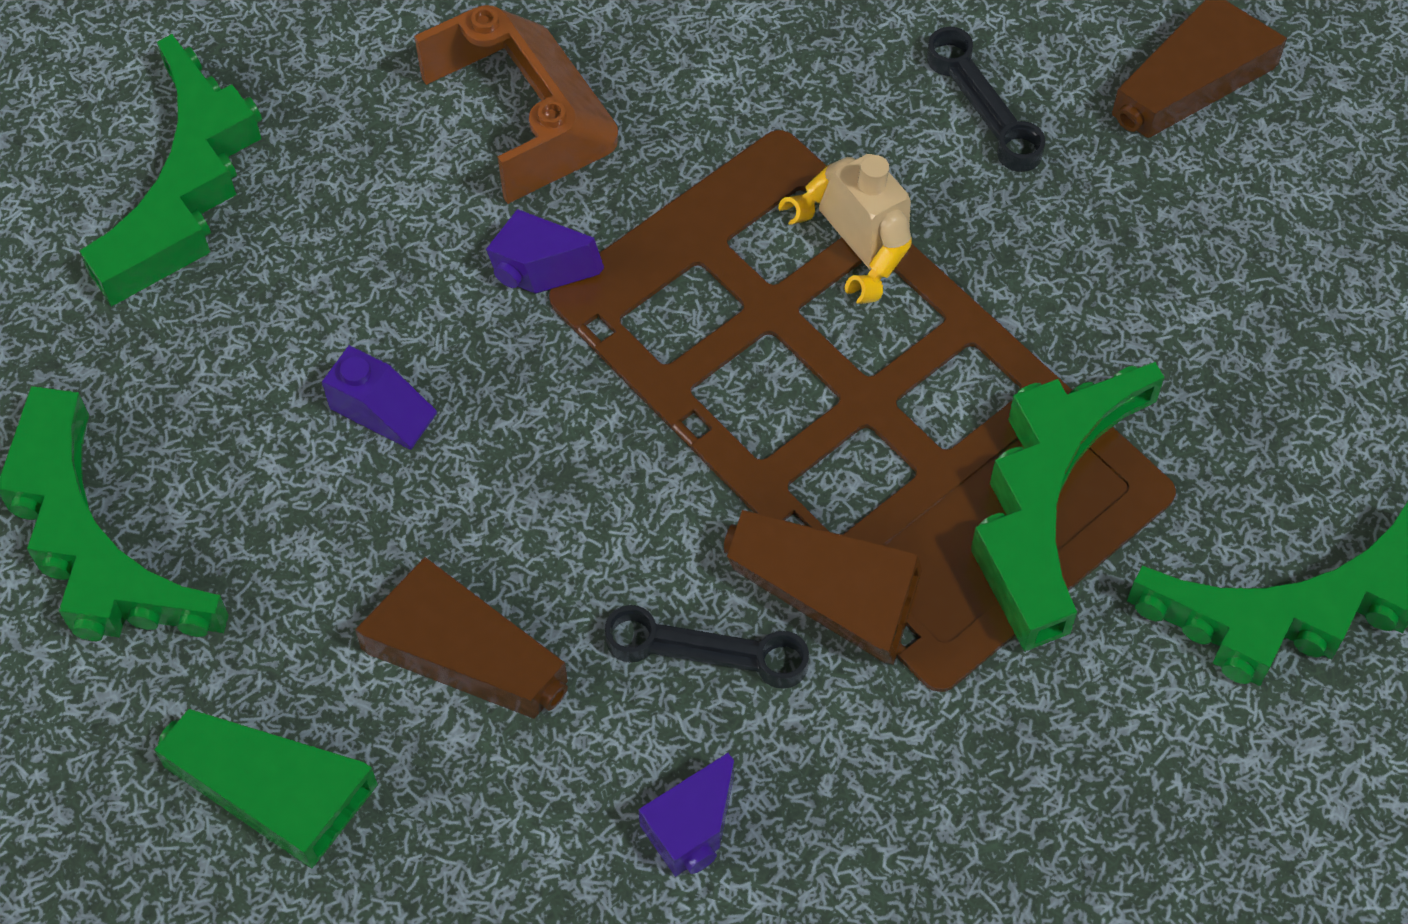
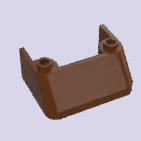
(567, 123)

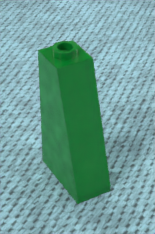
(269, 782)

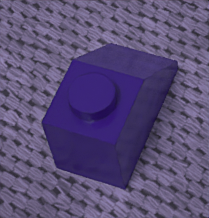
(542, 254)
(377, 398)
(690, 817)

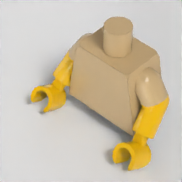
(867, 212)

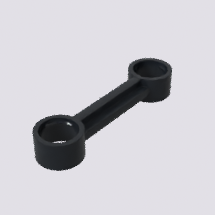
(985, 99)
(706, 647)

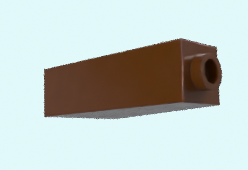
(1197, 65)
(832, 578)
(461, 641)

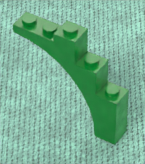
(168, 222)
(1020, 547)
(104, 584)
(1311, 613)

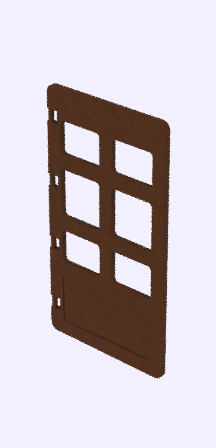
(934, 515)

